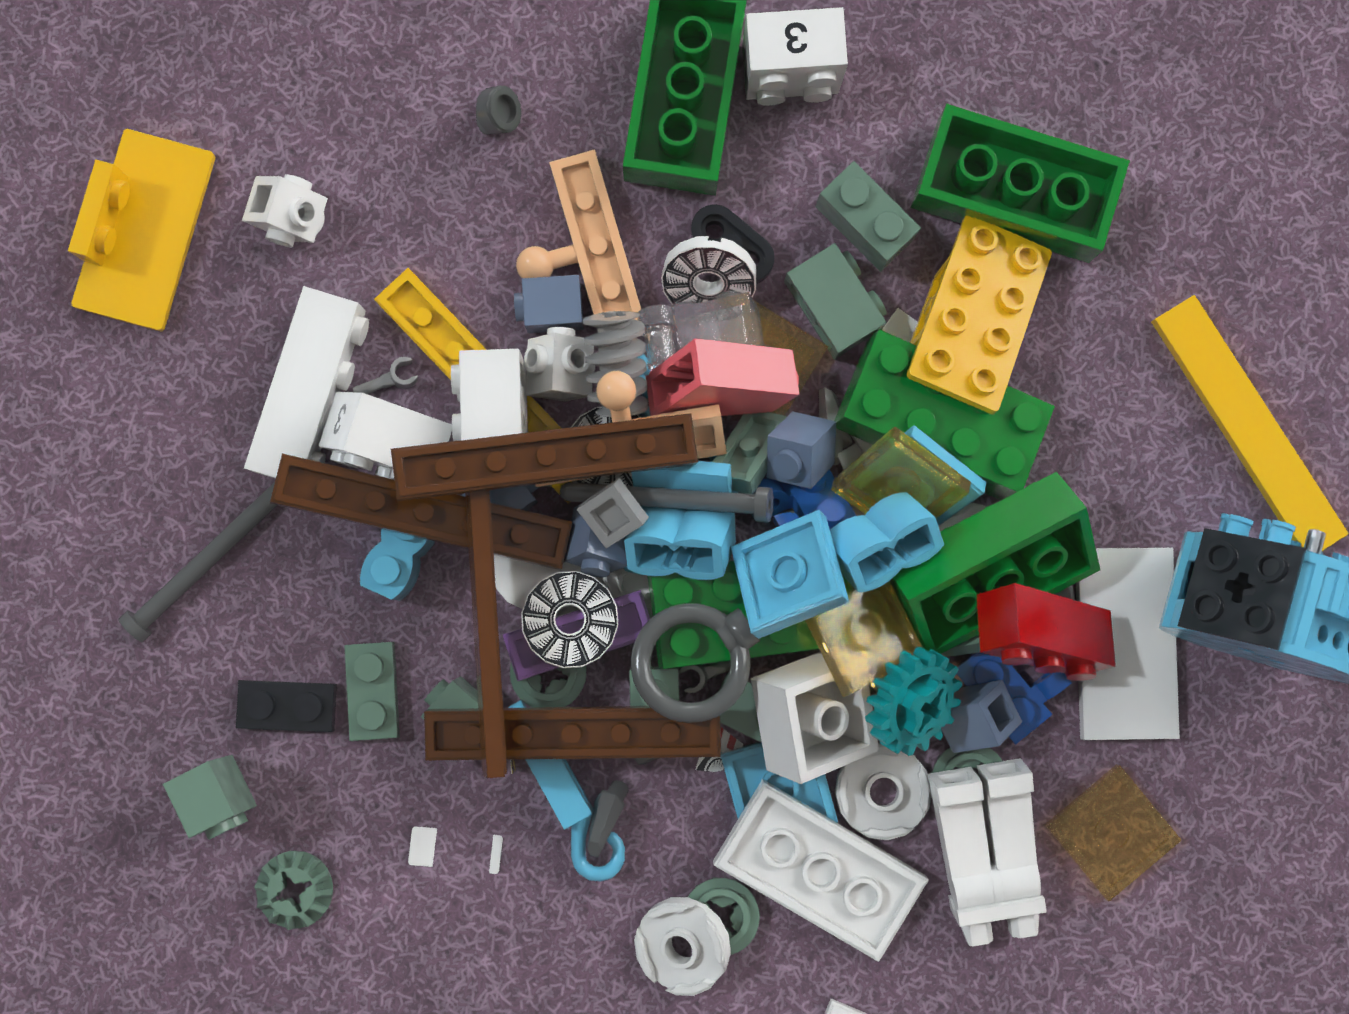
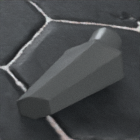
(605, 815)

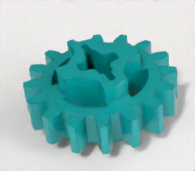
(913, 701)

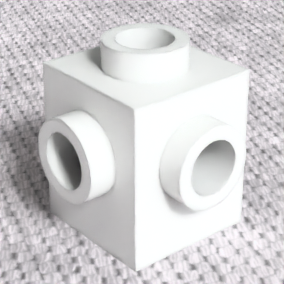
(285, 209)
(558, 365)

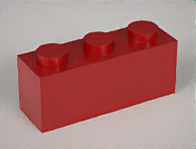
(1045, 631)

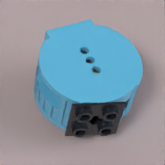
(1263, 597)

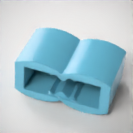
(884, 540)
(681, 542)
(394, 564)

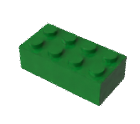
(684, 94)
(1020, 182)
(991, 445)
(1027, 539)
(698, 644)

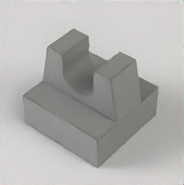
(612, 513)

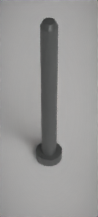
(758, 504)
(138, 623)

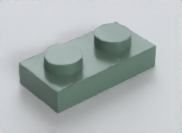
(748, 450)
(372, 691)

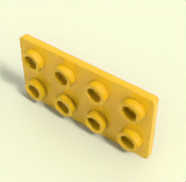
(138, 228)
(978, 314)

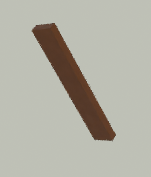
(543, 456)
(443, 519)
(486, 634)
(572, 734)

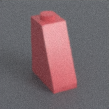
(726, 374)

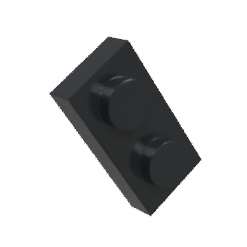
(286, 705)

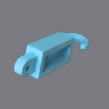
(575, 811)

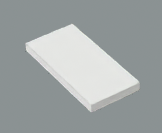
(1142, 691)
(820, 870)

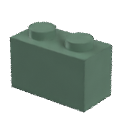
(867, 216)
(836, 300)
(211, 797)

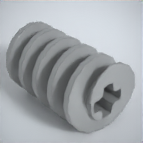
(617, 352)

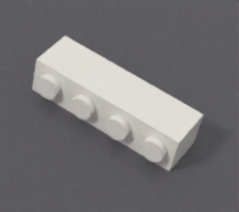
(306, 379)

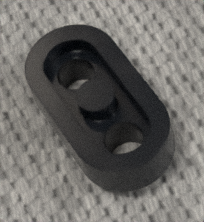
(738, 232)

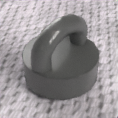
(498, 110)

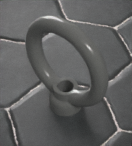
(733, 632)

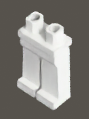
(1008, 880)

